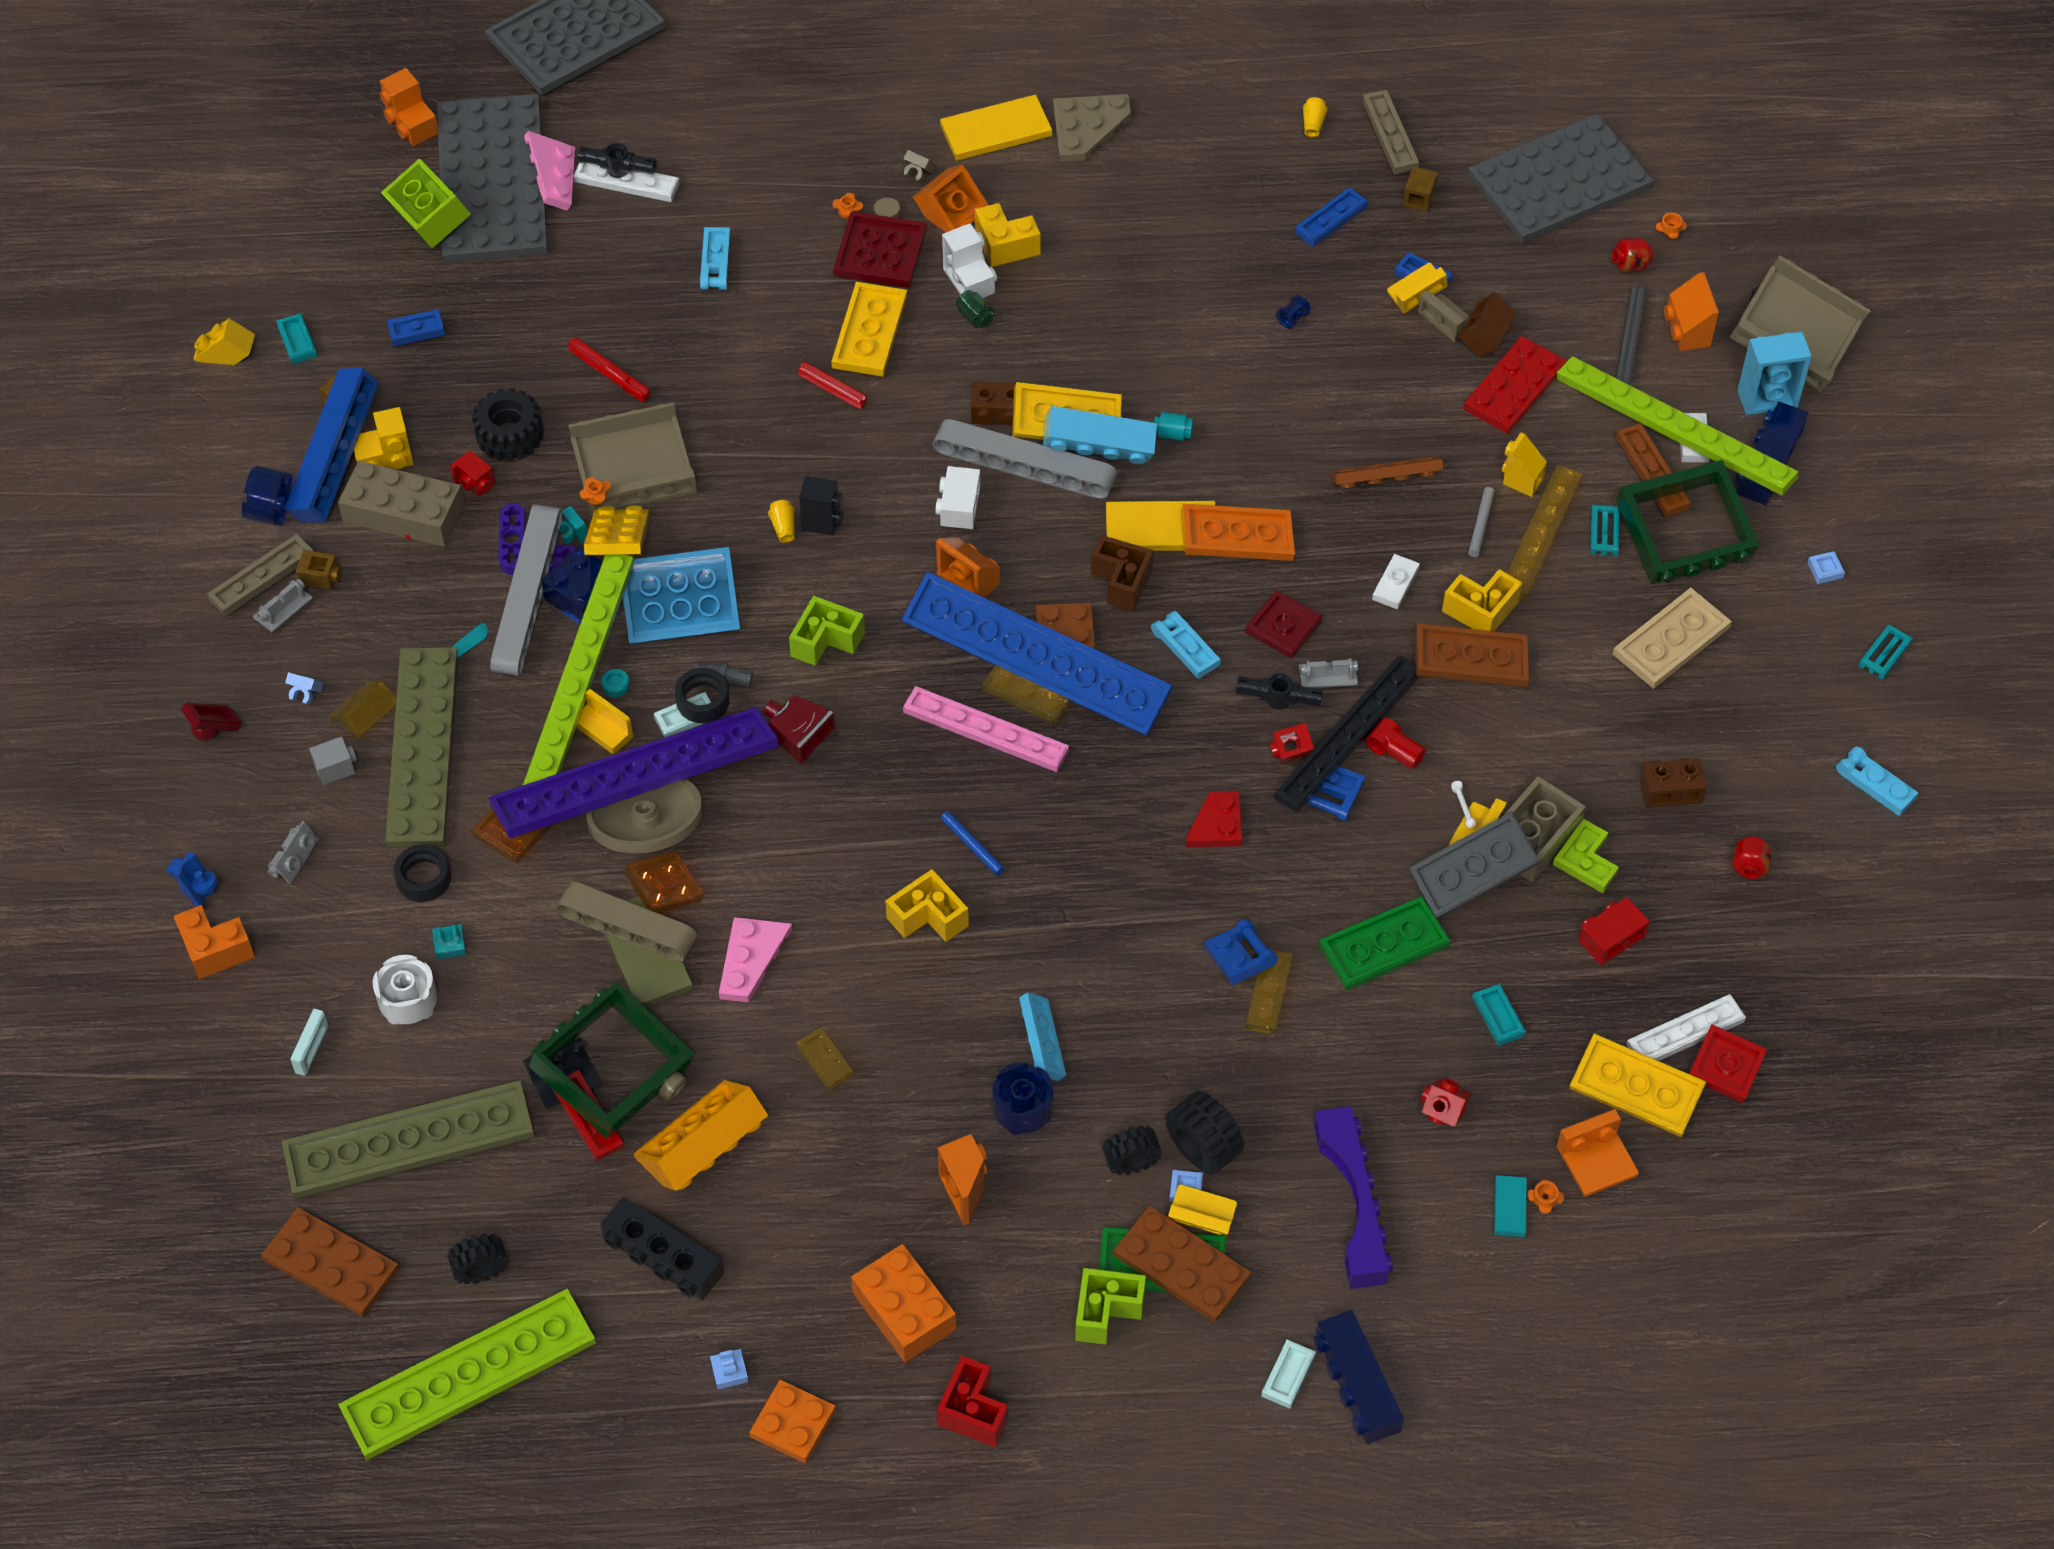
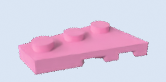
(748, 956)

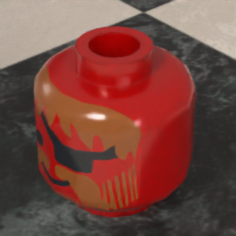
(1632, 254)
(1753, 856)

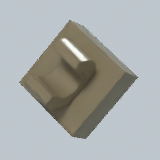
(918, 163)

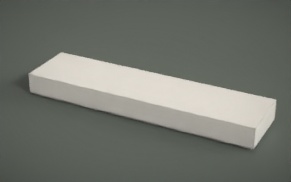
(638, 183)
(1687, 1029)

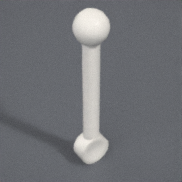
(1457, 787)

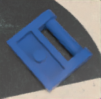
(1342, 785)
(1232, 956)

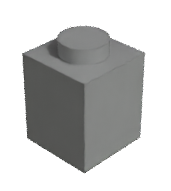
(333, 760)

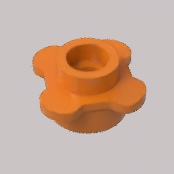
(846, 205)
(1671, 225)
(592, 495)
(1547, 1188)

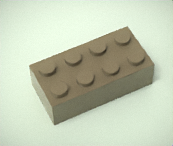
(401, 503)

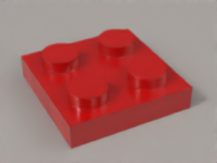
(1727, 1063)

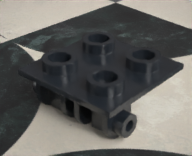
(568, 1061)

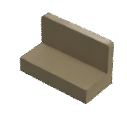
(1442, 314)

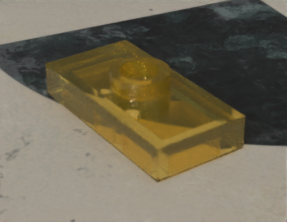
(824, 1059)

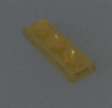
(1025, 694)
(1269, 995)

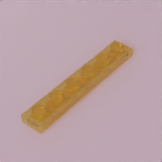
(1544, 527)

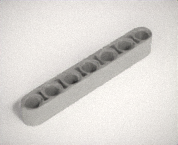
(1024, 459)
(526, 590)

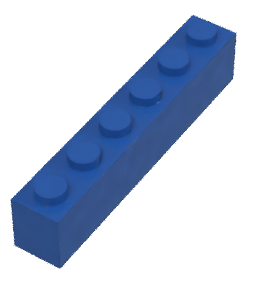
(331, 445)

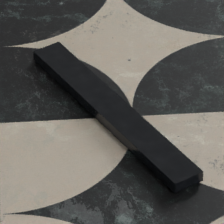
(1347, 734)

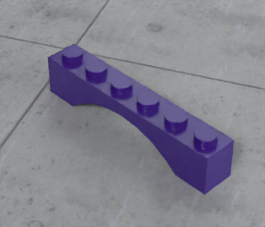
(1339, 1142)

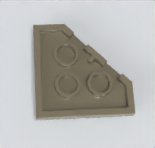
(1087, 122)

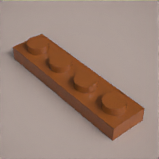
(1649, 465)
(1398, 470)

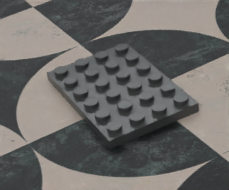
(568, 37)
(1560, 178)

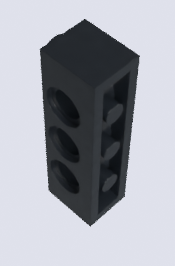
(630, 1218)

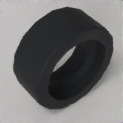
(702, 677)
(420, 854)

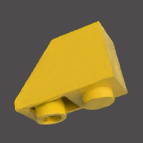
(224, 344)
(1524, 466)

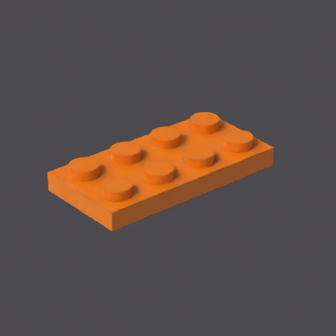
(1237, 532)

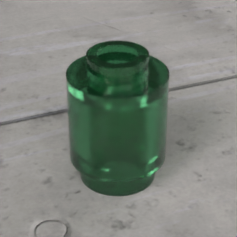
(975, 309)

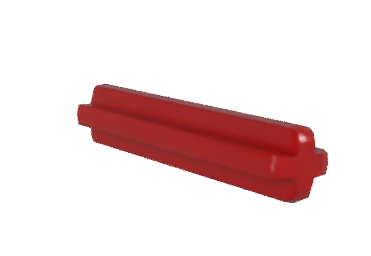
(832, 385)

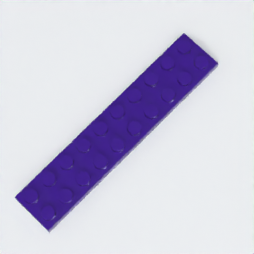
(632, 772)

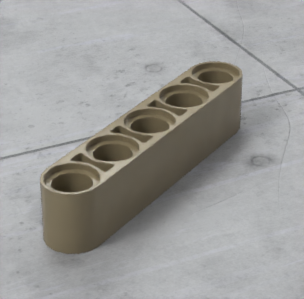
(626, 921)

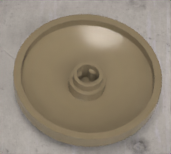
(648, 819)

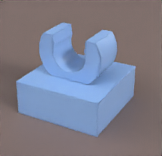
(303, 684)
(729, 1369)

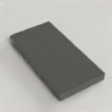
(1474, 865)

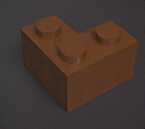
(1126, 569)

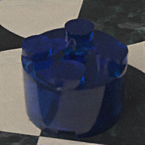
(267, 495)
(1022, 1098)

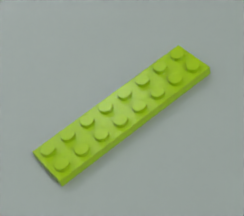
(466, 1374)

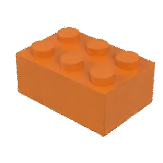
(903, 1303)

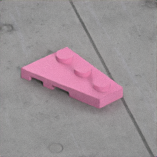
(554, 169)

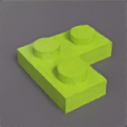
(1580, 858)

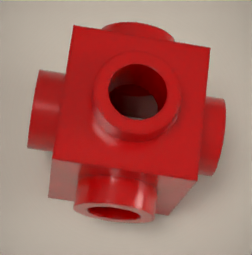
(1445, 1101)

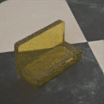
(364, 707)

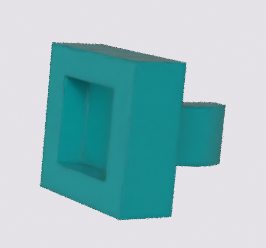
(574, 526)
(449, 941)

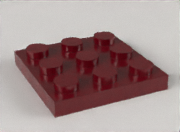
(880, 249)

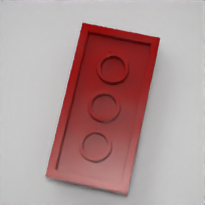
(1514, 385)

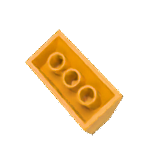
(701, 1135)

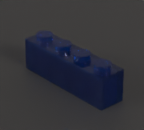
(1777, 441)
(1359, 1377)

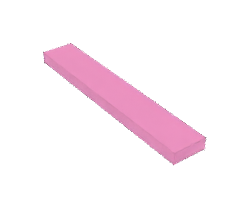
(986, 729)

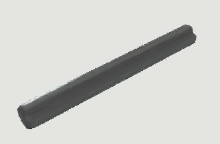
(1631, 334)

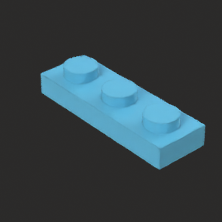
(1042, 1035)

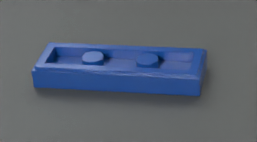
(1331, 217)

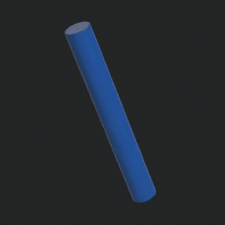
(979, 850)

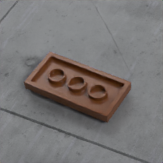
(1471, 655)
(330, 1262)
(1182, 1264)

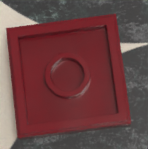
(1283, 624)

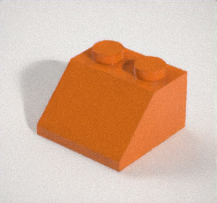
(950, 199)
(1692, 314)
(966, 567)
(962, 1174)

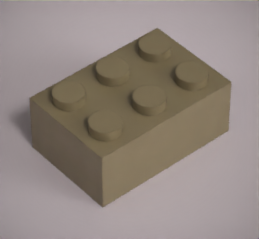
(1547, 821)

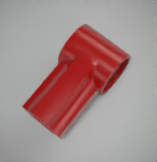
(1389, 739)

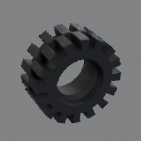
(1132, 1150)
(477, 1258)

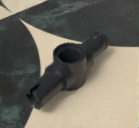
(617, 160)
(1290, 693)

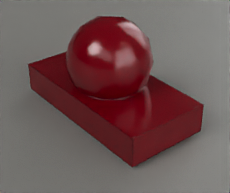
(209, 719)

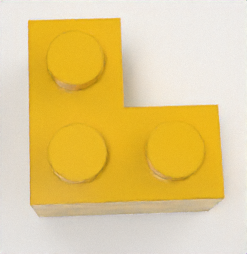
(1006, 239)
(386, 445)
(1482, 606)
(927, 902)

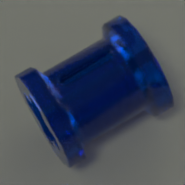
(1293, 312)

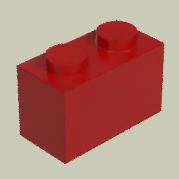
(1613, 930)

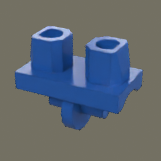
(193, 878)

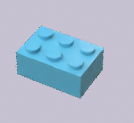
(1774, 372)

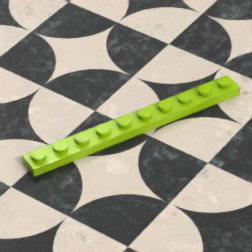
(1677, 425)
(580, 667)

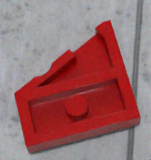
(1217, 822)

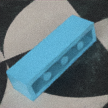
(1099, 434)

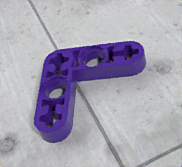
(518, 529)

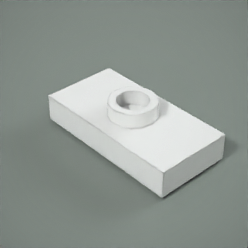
(1395, 581)

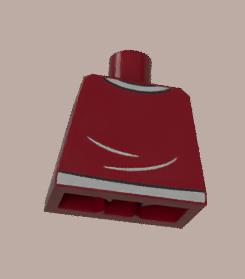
(799, 725)

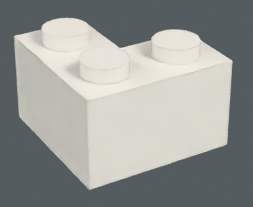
(965, 261)

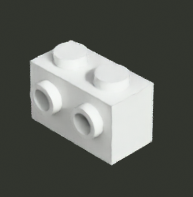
(959, 497)

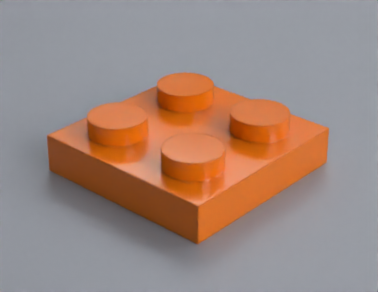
(792, 1421)

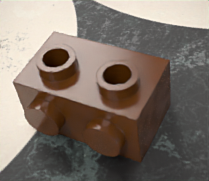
(1487, 325)
(992, 403)
(1673, 782)

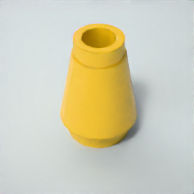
(1314, 114)
(783, 520)

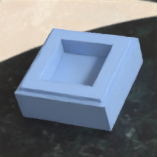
(1826, 567)
(1186, 1178)

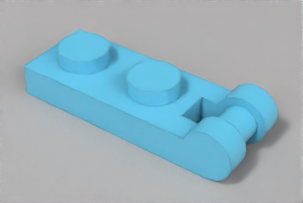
(715, 257)
(1186, 644)
(1877, 781)

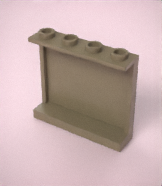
(1800, 302)
(637, 454)

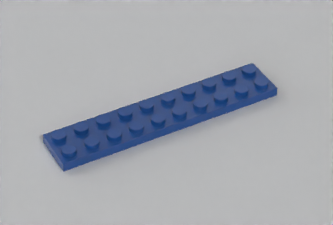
(1037, 654)

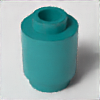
(1174, 426)

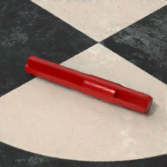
(609, 369)

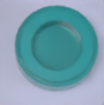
(615, 683)

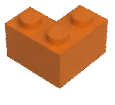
(406, 108)
(213, 947)

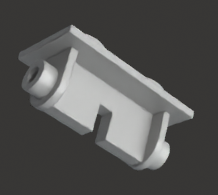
(283, 606)
(1329, 674)
(296, 851)

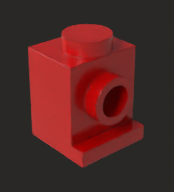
(472, 473)
(1299, 736)

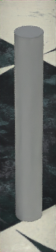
(1481, 522)

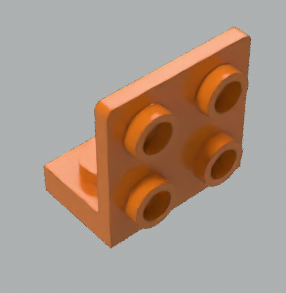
(1596, 1153)

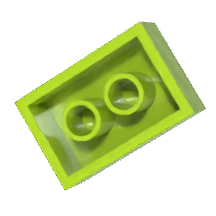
(426, 203)

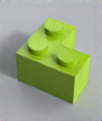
(825, 625)
(1104, 1296)

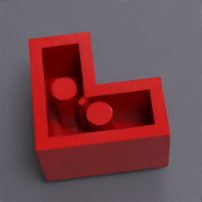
(967, 1409)

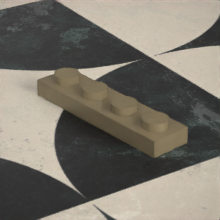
(1390, 131)
(258, 575)

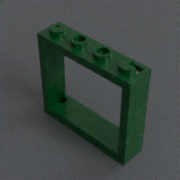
(1675, 483)
(646, 1023)

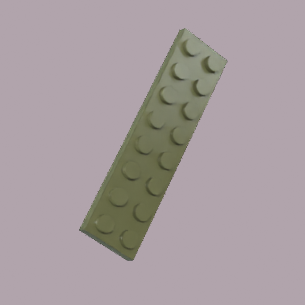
(422, 747)
(407, 1139)

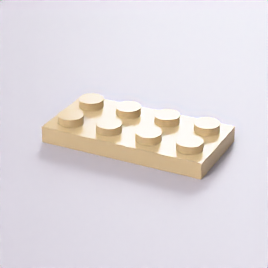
(1672, 638)

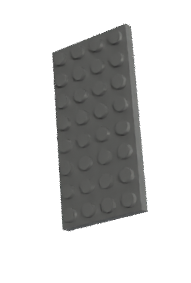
(492, 176)

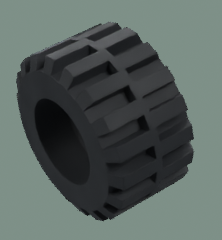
(507, 408)
(1204, 1132)

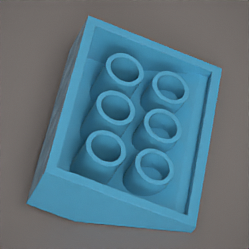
(681, 596)

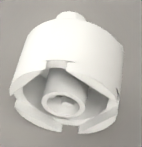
(405, 990)

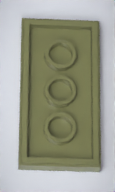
(647, 974)

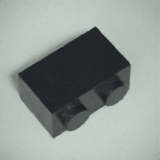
(820, 506)

